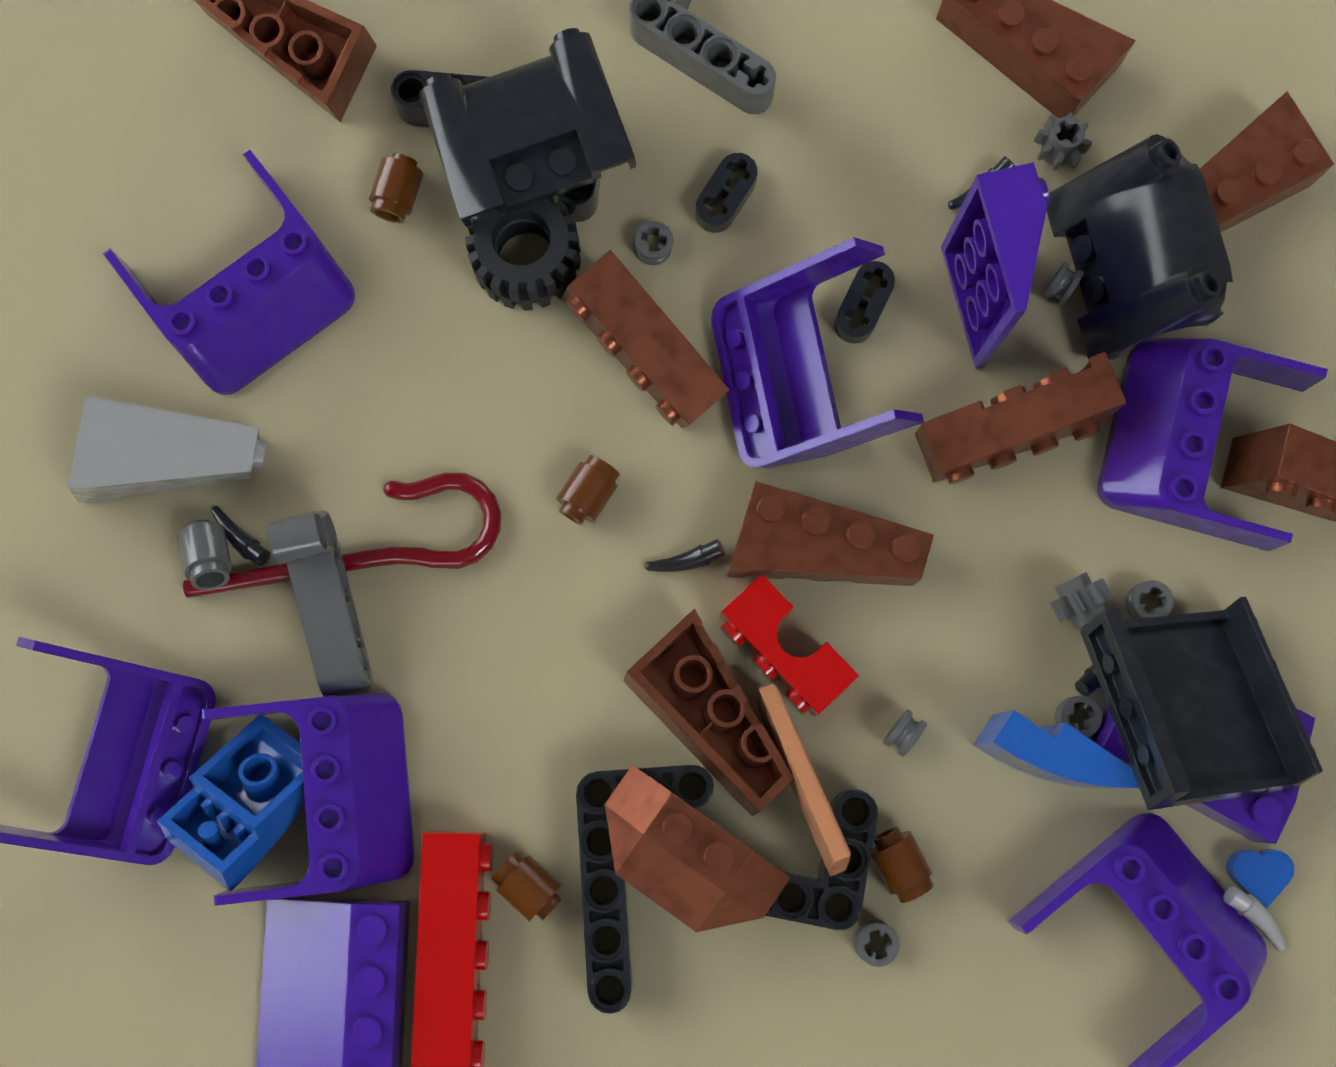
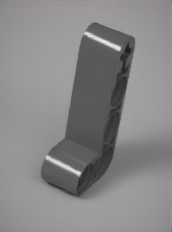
(744, 82)
(323, 600)

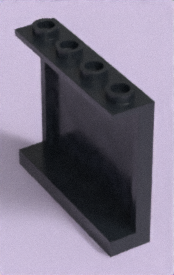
(1199, 705)

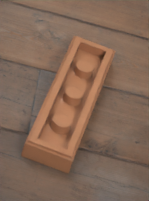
(805, 782)

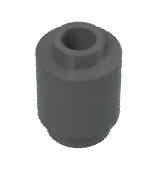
(205, 554)

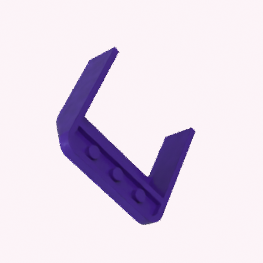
(779, 369)
(1170, 428)
(134, 763)

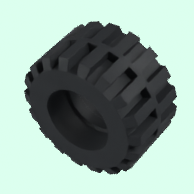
(525, 282)

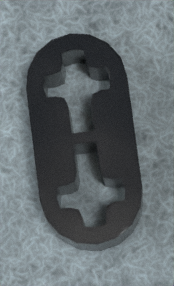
(718, 187)
(855, 297)

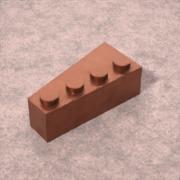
(303, 43)
(1040, 47)
(1264, 164)
(644, 341)
(1020, 421)
(1285, 468)
(824, 542)
(709, 713)

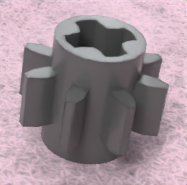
(1062, 141)
(1081, 599)

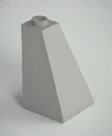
(153, 450)

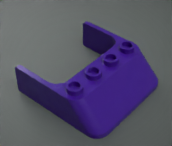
(255, 306)
(351, 791)
(1181, 913)

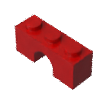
(810, 680)

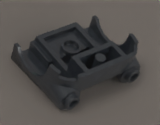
(527, 129)
(1144, 245)

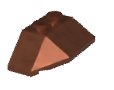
(686, 858)

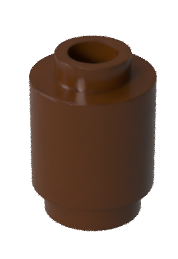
(395, 188)
(588, 490)
(901, 864)
(527, 886)

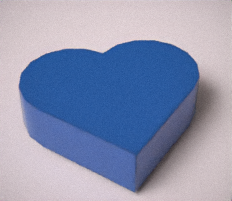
(1261, 873)

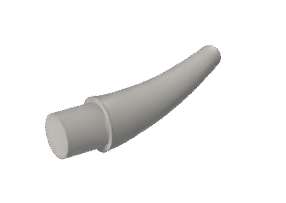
(1253, 910)

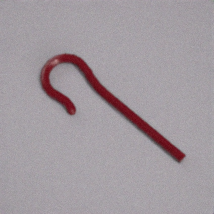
(395, 555)

